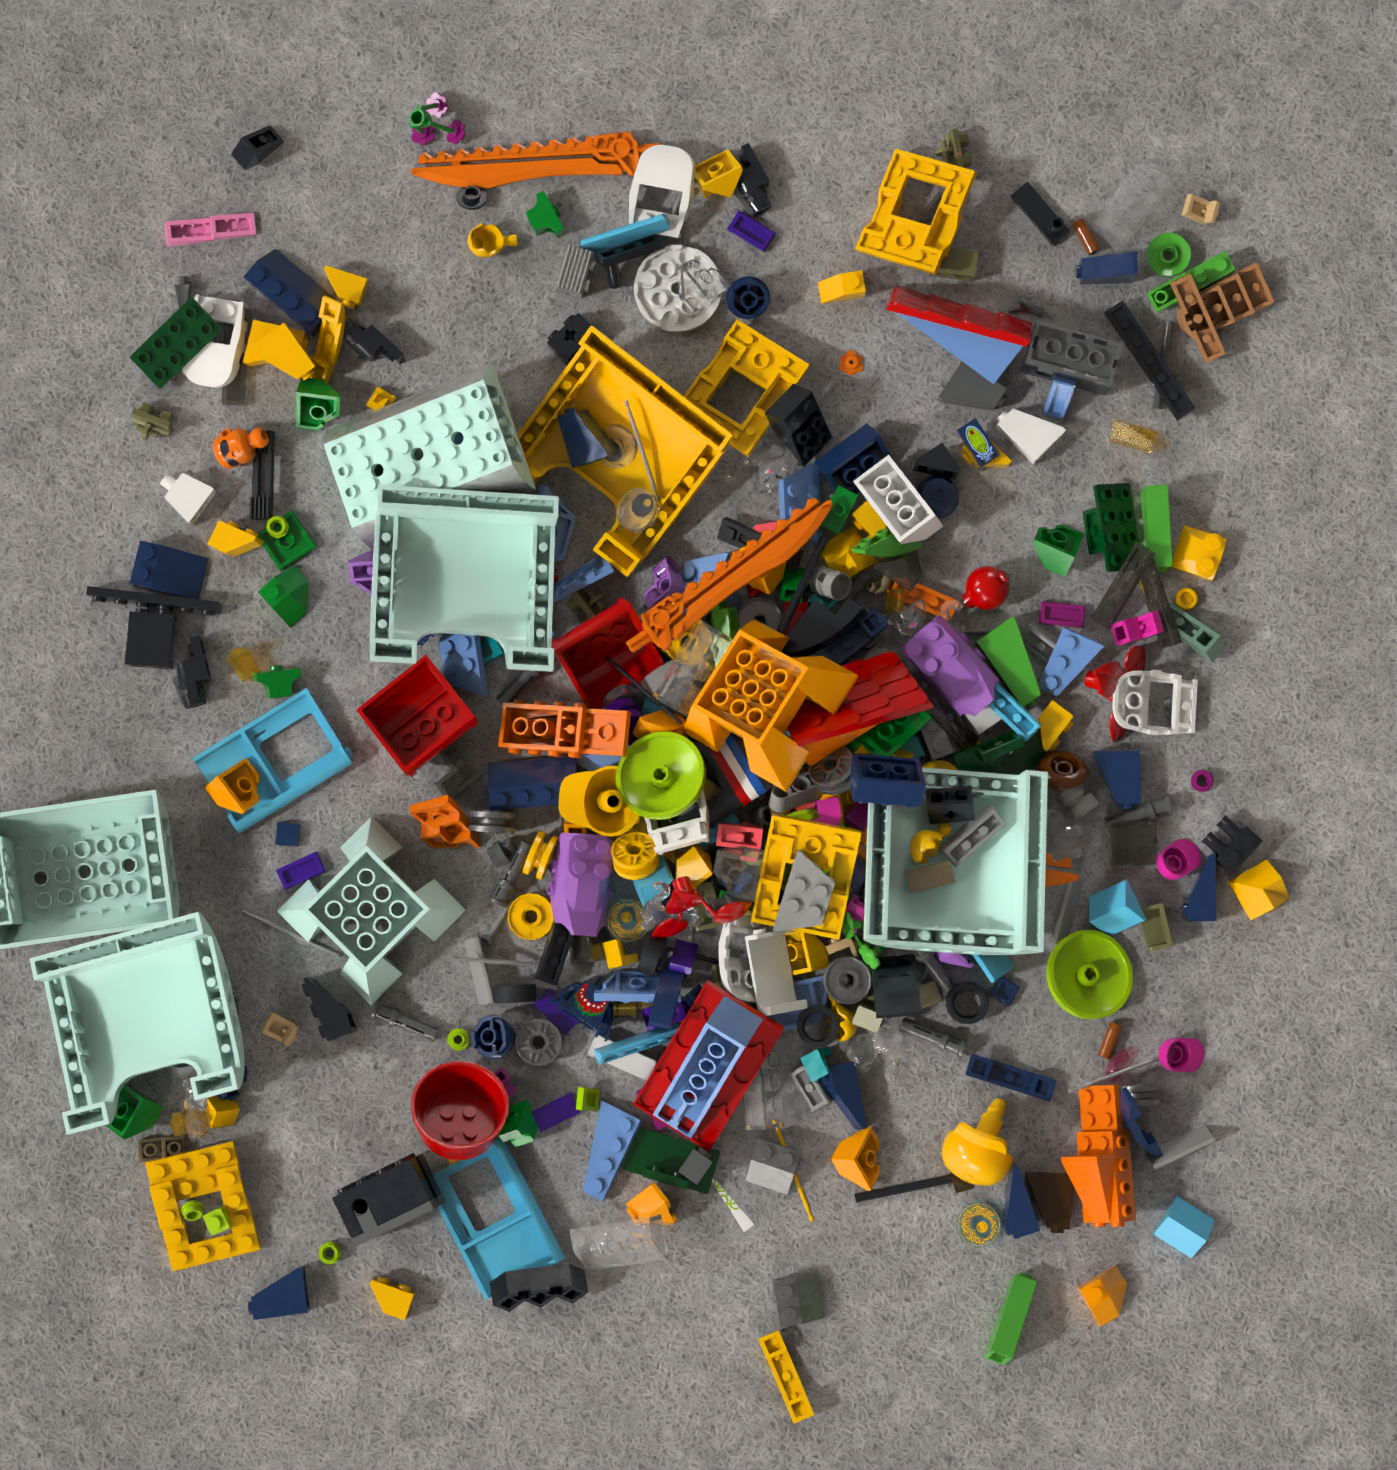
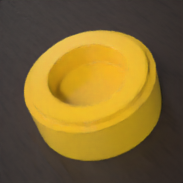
(1186, 599)

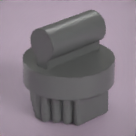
(501, 852)

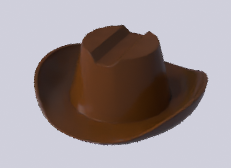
(1063, 769)

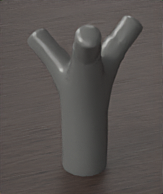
(1026, 307)

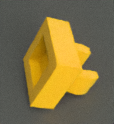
(380, 399)

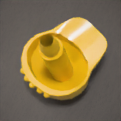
(595, 802)
(978, 1153)

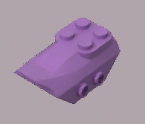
(952, 666)
(581, 882)

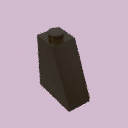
(1053, 1198)

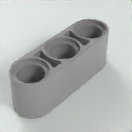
(799, 793)

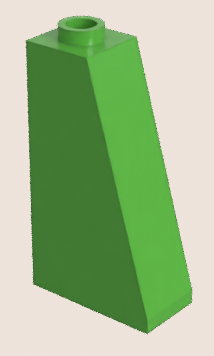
(1156, 524)
(1010, 661)
(1010, 1319)

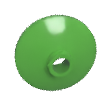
(1172, 244)

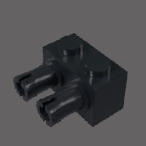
(1243, 844)

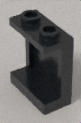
(150, 639)

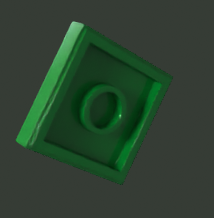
(289, 548)

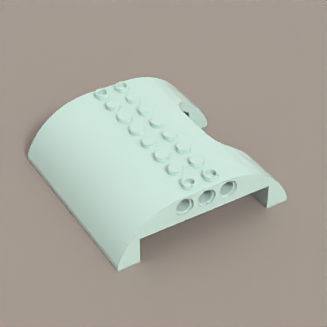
(465, 569)
(138, 1008)

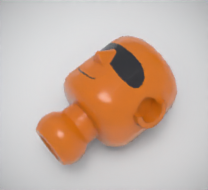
(238, 446)

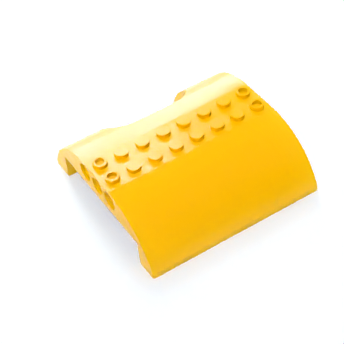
(675, 433)

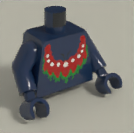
(579, 1003)

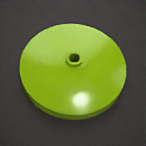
(651, 760)
(1106, 969)

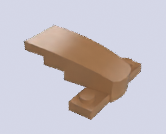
(1218, 306)

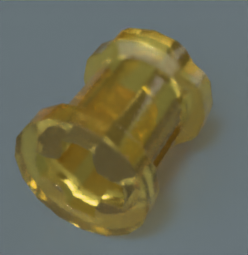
(624, 1009)

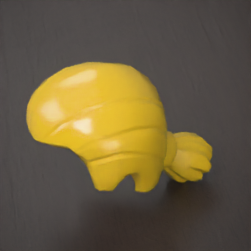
(488, 240)
(928, 842)
(845, 1018)

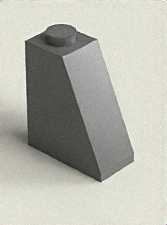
(972, 390)

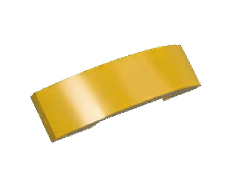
(329, 339)
(786, 1376)

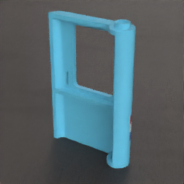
(271, 789)
(513, 1242)

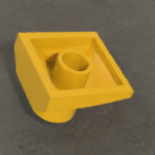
(1198, 552)

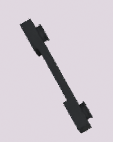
(262, 507)
(731, 533)

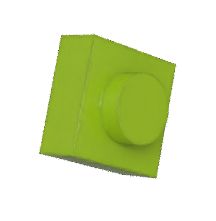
(588, 1099)
(217, 1220)

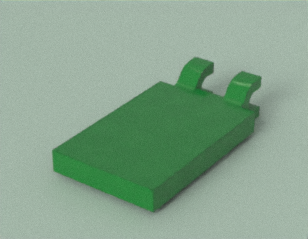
(890, 736)

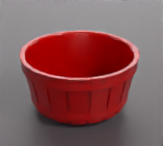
(459, 1109)

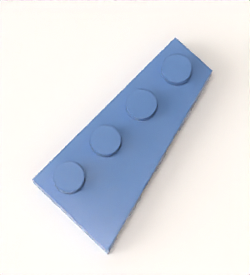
(581, 577)
(610, 1146)

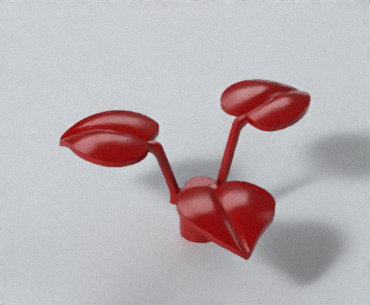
(1106, 680)
(686, 897)

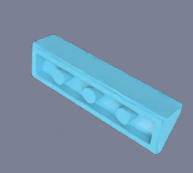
(626, 233)
(1014, 713)
(635, 1044)

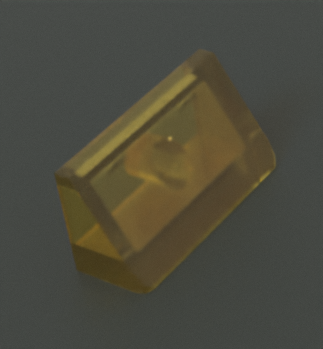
(1131, 436)

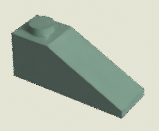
(1197, 635)

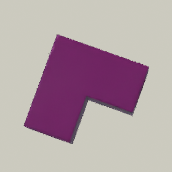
(502, 1075)

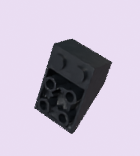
(799, 423)
(896, 987)
(333, 1015)

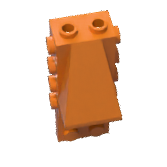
(563, 729)
(1103, 1160)

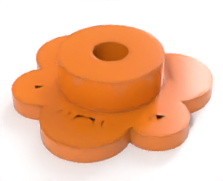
(845, 366)

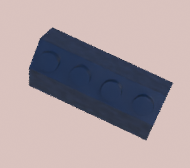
(288, 290)
(528, 782)

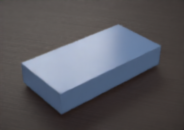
(1059, 397)

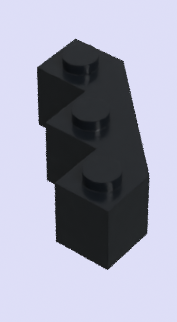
(538, 1286)

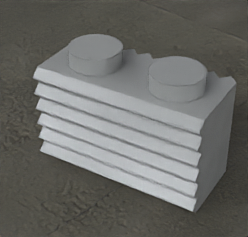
(575, 271)

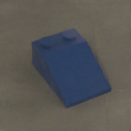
(168, 570)
(1018, 1211)

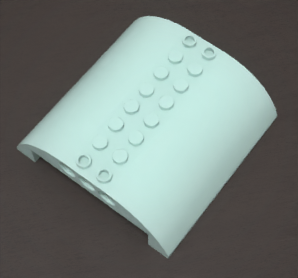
(996, 890)

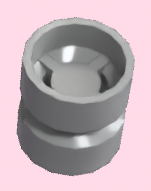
(830, 583)
(1078, 800)

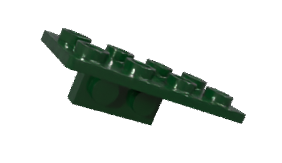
(175, 343)
(1111, 524)
(1001, 755)
(660, 1158)

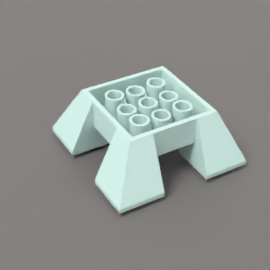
(329, 910)

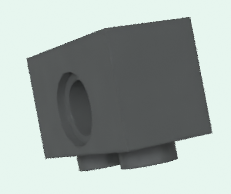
(696, 1164)

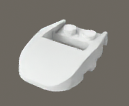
(668, 169)
(219, 363)
(1132, 700)
(683, 833)
(736, 972)

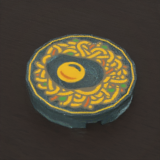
(624, 921)
(978, 1224)

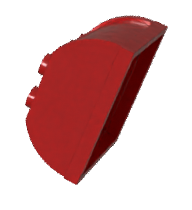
(587, 646)
(417, 716)

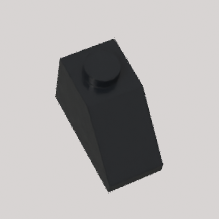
(256, 147)

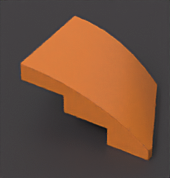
(443, 823)

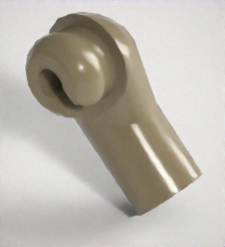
(878, 586)

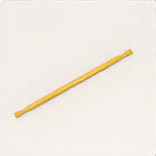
(796, 1179)

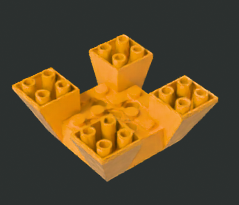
(758, 695)

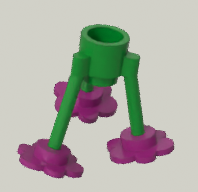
(423, 126)

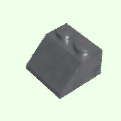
(937, 741)
(773, 1166)
(798, 1299)

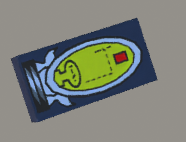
(978, 443)

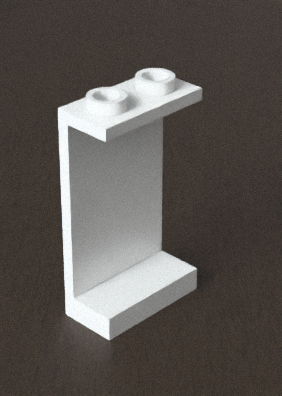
(772, 972)

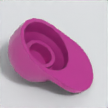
(1178, 859)
(1181, 1054)

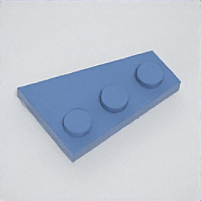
(1067, 660)

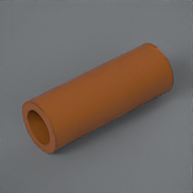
(1086, 236)
(1110, 1040)

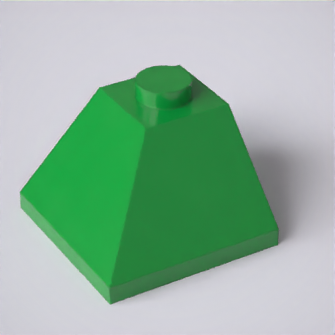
(134, 1113)

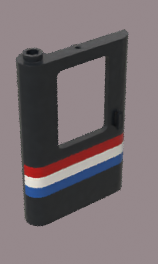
(736, 780)

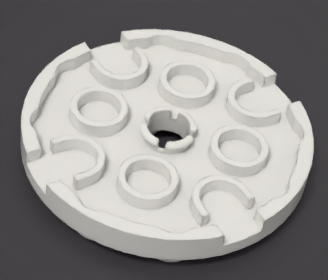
(654, 292)

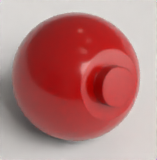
(986, 588)

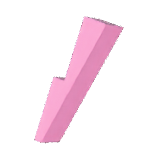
(209, 229)

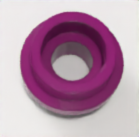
(1208, 777)

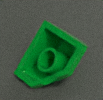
(316, 404)
(1057, 547)
(287, 595)

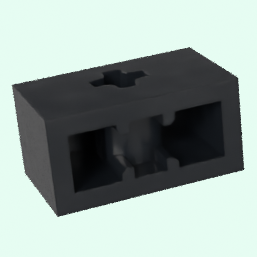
(558, 342)
(950, 805)

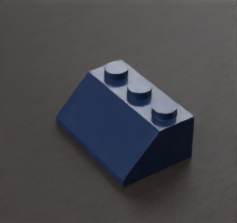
(852, 458)
(887, 780)

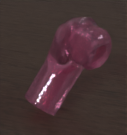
(1115, 1062)

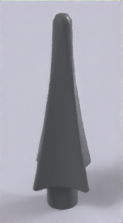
(183, 290)

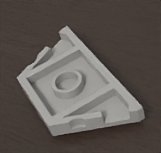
(804, 896)

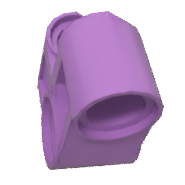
(667, 582)

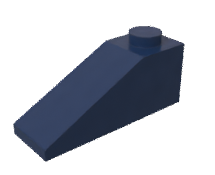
(1201, 900)
(845, 1091)

